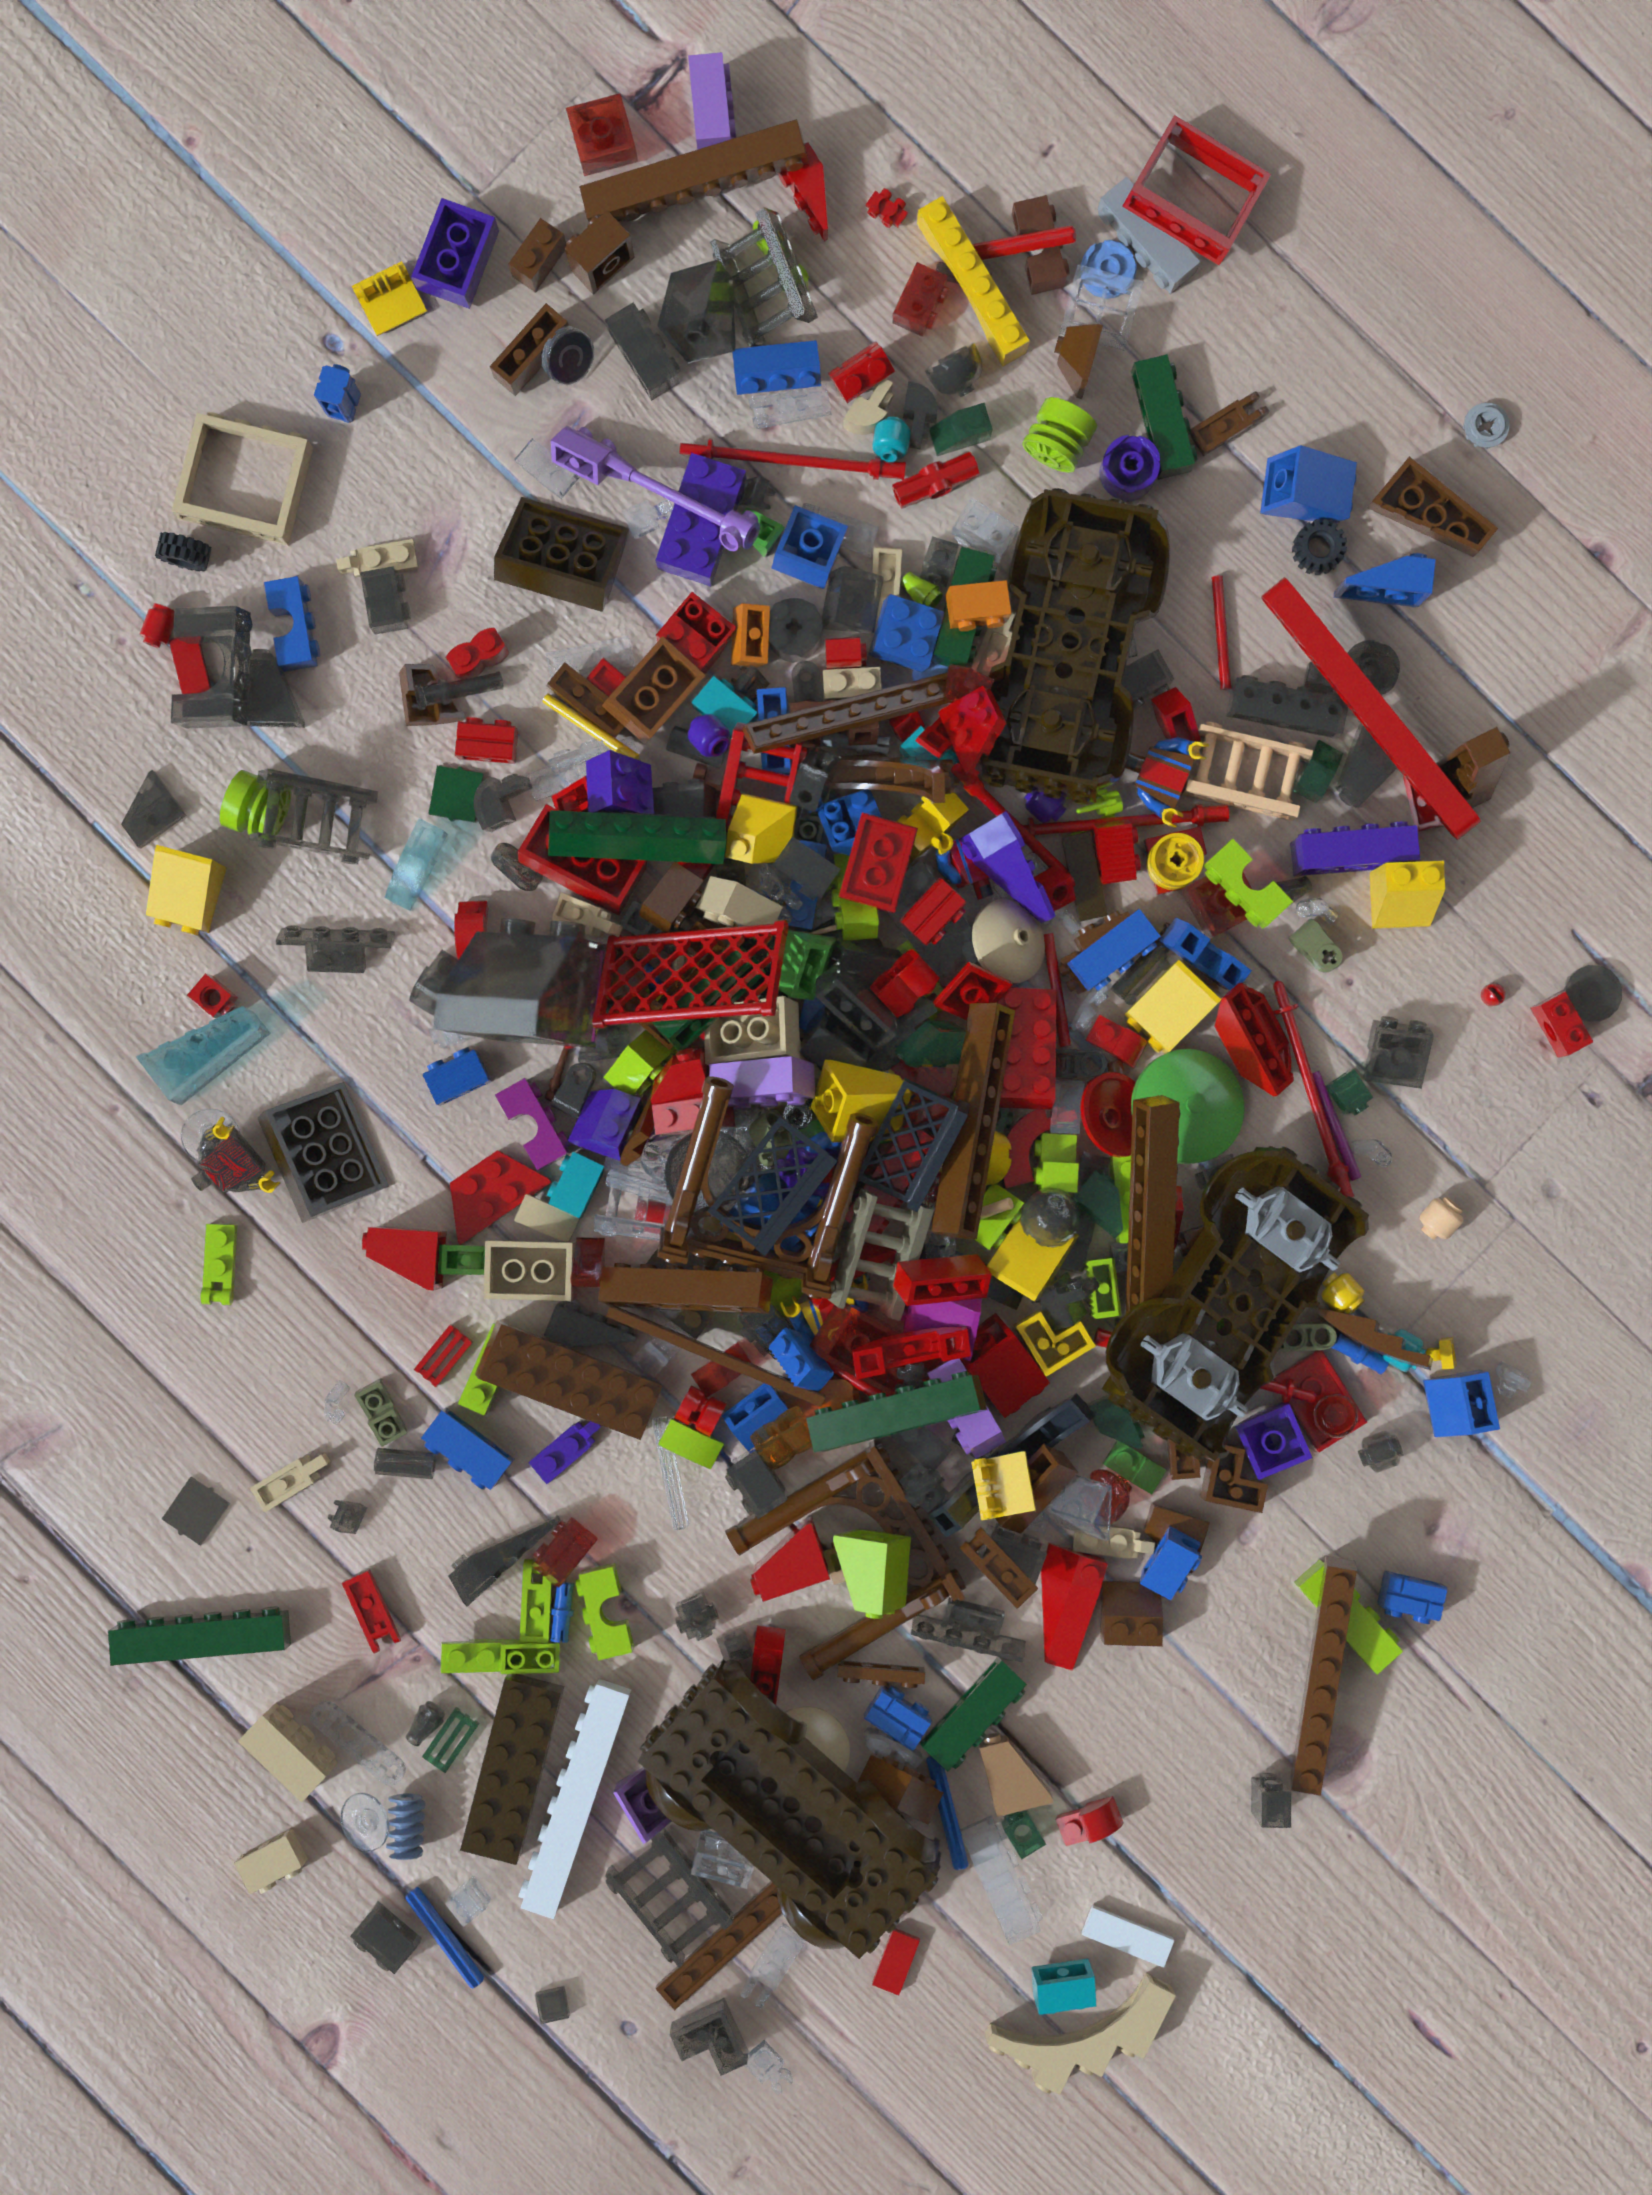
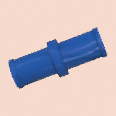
(1360, 1353)
(562, 1613)

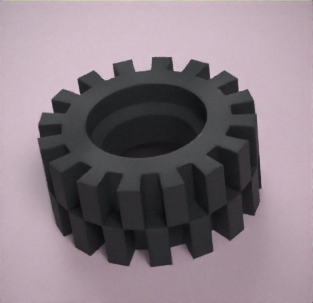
(1331, 535)
(183, 551)

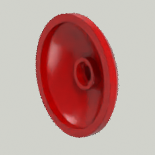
(1108, 1113)

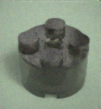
(809, 634)
(1380, 661)

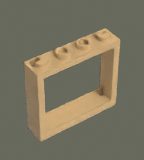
(277, 533)

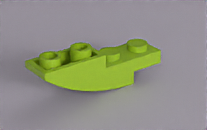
(499, 1655)

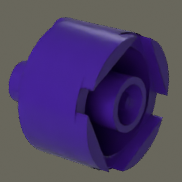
(1128, 452)

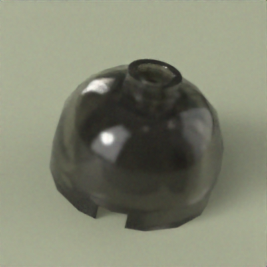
(957, 371)
(1050, 1217)

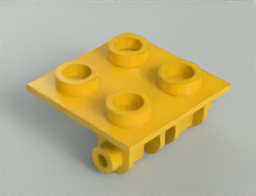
(389, 298)
(1003, 1485)

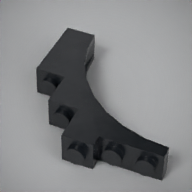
(1044, 1428)

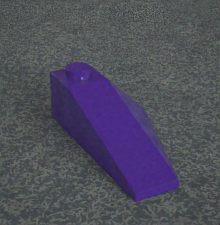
(998, 853)

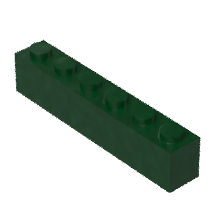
(636, 837)
(896, 1413)
(199, 1637)

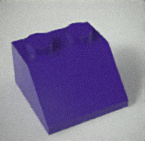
(606, 1122)
(1273, 1440)

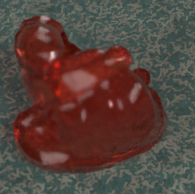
(1120, 1491)

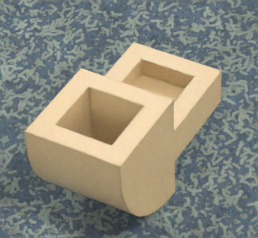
(866, 414)

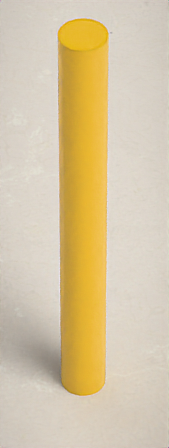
(588, 726)

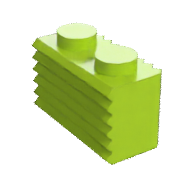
(1105, 1299)

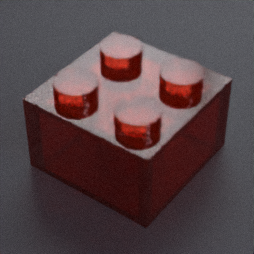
(602, 134)
(1212, 908)

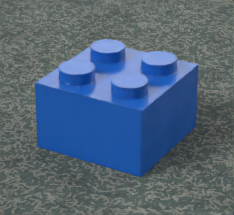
(906, 633)

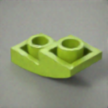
(691, 1444)

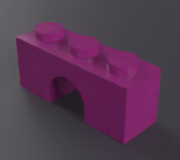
(524, 1099)

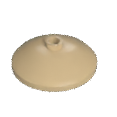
(1008, 940)
(825, 1733)

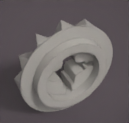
(1487, 413)

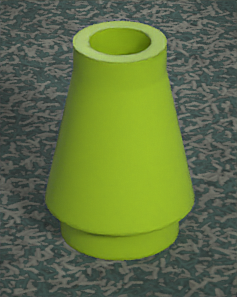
(921, 590)

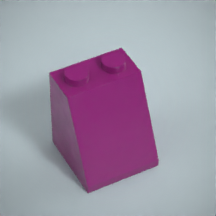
(945, 1314)

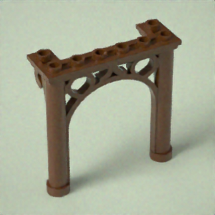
(814, 1272)
(820, 1494)

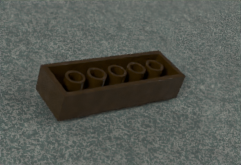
(512, 1768)

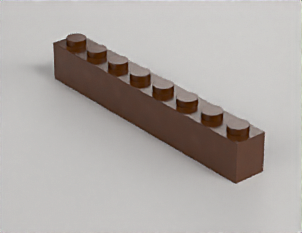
(697, 173)
(980, 1085)
(1152, 1198)
(1323, 1675)

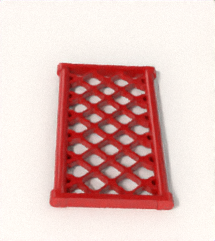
(697, 1008)

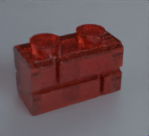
(564, 1552)

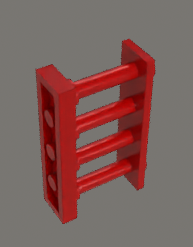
(737, 770)

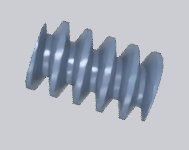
(406, 1826)

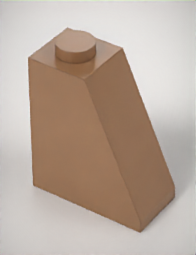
(1010, 1777)

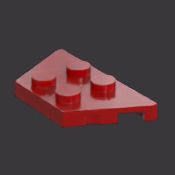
(973, 727)
(491, 1192)

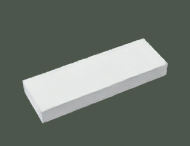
(1128, 1936)

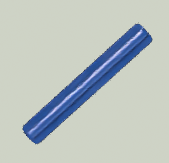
(948, 1816)
(444, 1937)

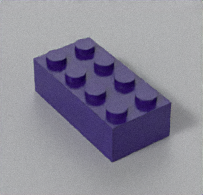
(690, 541)
(1353, 850)

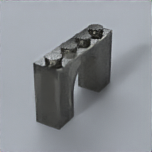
(228, 699)

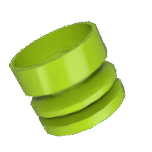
(1059, 434)
(246, 804)

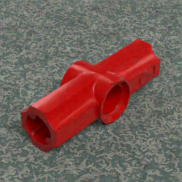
(935, 480)

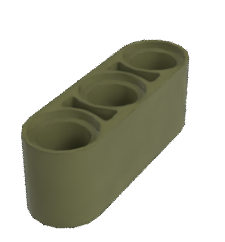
(1306, 1338)

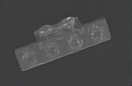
(568, 767)

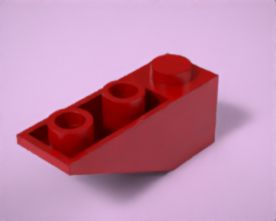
(809, 192)
(768, 1660)

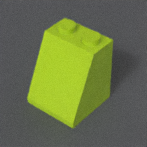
(874, 1569)

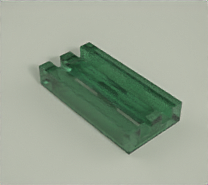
(465, 1719)

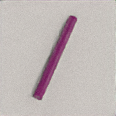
(1336, 1128)

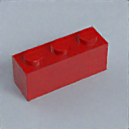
(942, 1280)

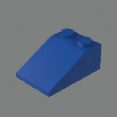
(1398, 582)

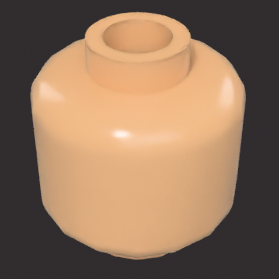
(1441, 1218)

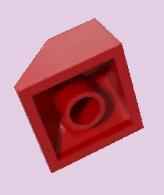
(969, 986)
(681, 1076)

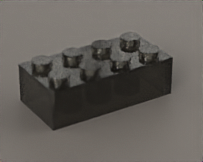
(953, 949)

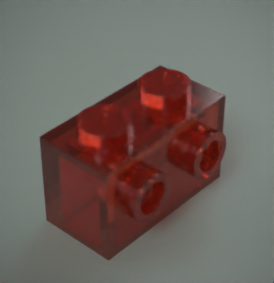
(920, 299)

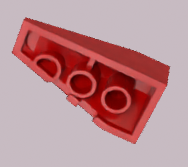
(1069, 1595)

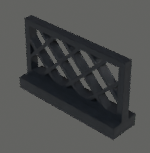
(937, 1148)
(794, 1199)

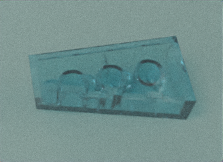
(202, 1054)

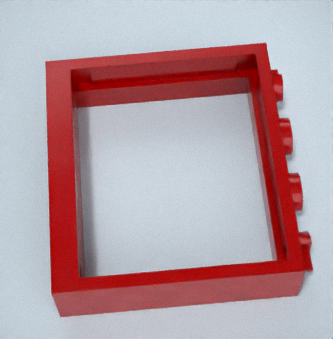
(1178, 222)

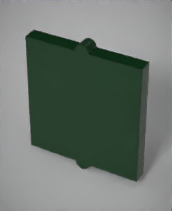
(454, 793)

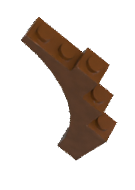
(900, 774)

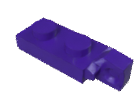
(564, 1450)

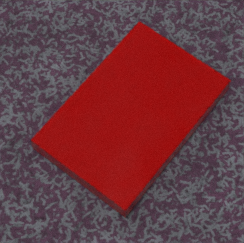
(878, 862)
(1319, 1376)

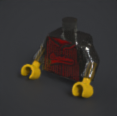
(230, 1162)

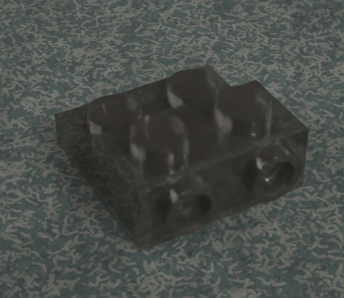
(1398, 1052)

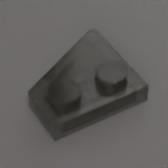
(151, 811)
(609, 1043)

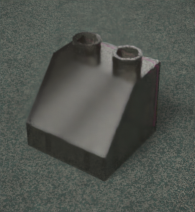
(525, 986)

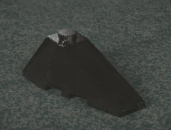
(484, 1566)

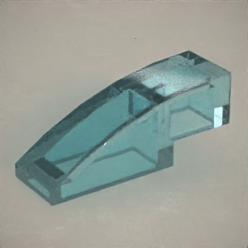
(415, 864)

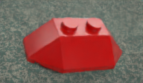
(1255, 1039)

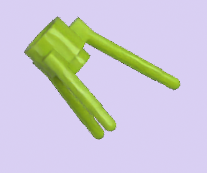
(1107, 804)

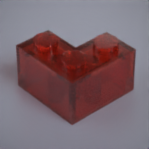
(936, 1079)

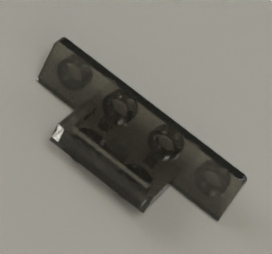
(335, 948)
(970, 1628)

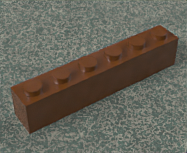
(686, 1289)

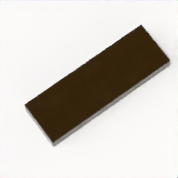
(1084, 870)

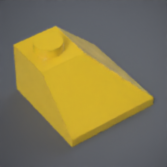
(760, 829)

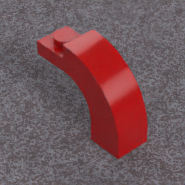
(1021, 1138)

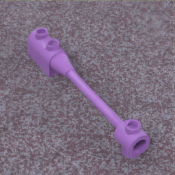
(597, 460)

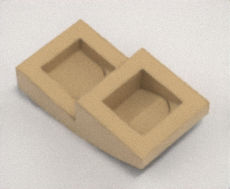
(546, 1218)

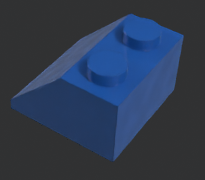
(809, 547)

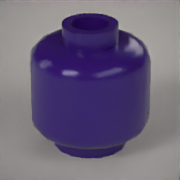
(709, 735)
(1044, 807)

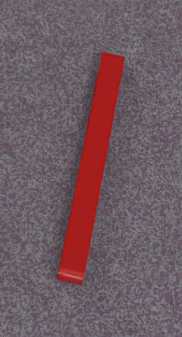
(1370, 708)

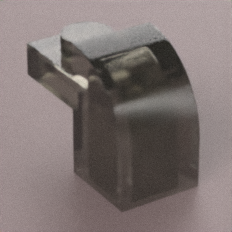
(492, 801)
(1063, 1300)

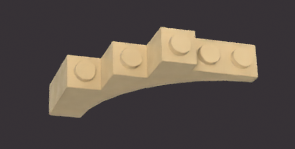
(1091, 2048)

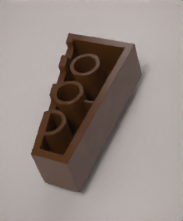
(1431, 508)
(1477, 766)

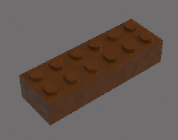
(568, 1380)

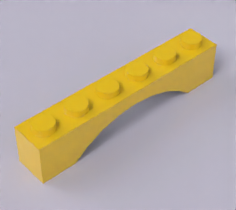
(958, 253)

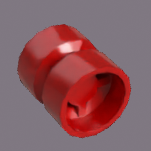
(700, 1411)

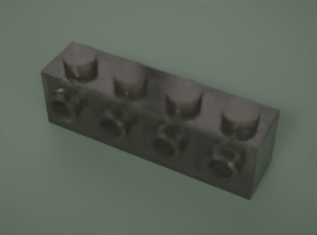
(1287, 707)

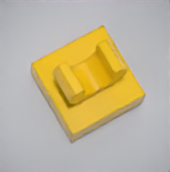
(1444, 1352)

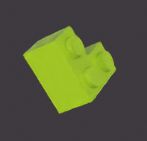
(638, 1064)
(1056, 1162)

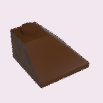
(1077, 355)

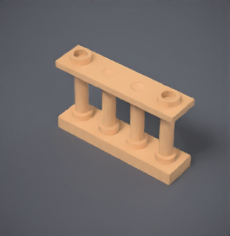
(1255, 799)

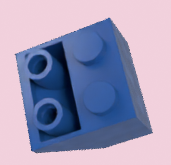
(842, 818)
(1461, 1404)

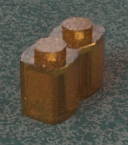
(783, 1438)

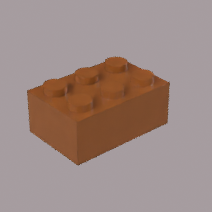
(653, 690)

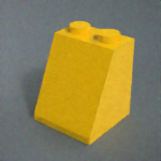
(184, 890)
(1406, 893)
(1171, 1007)
(851, 1090)
(1027, 1264)

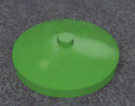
(1207, 1096)

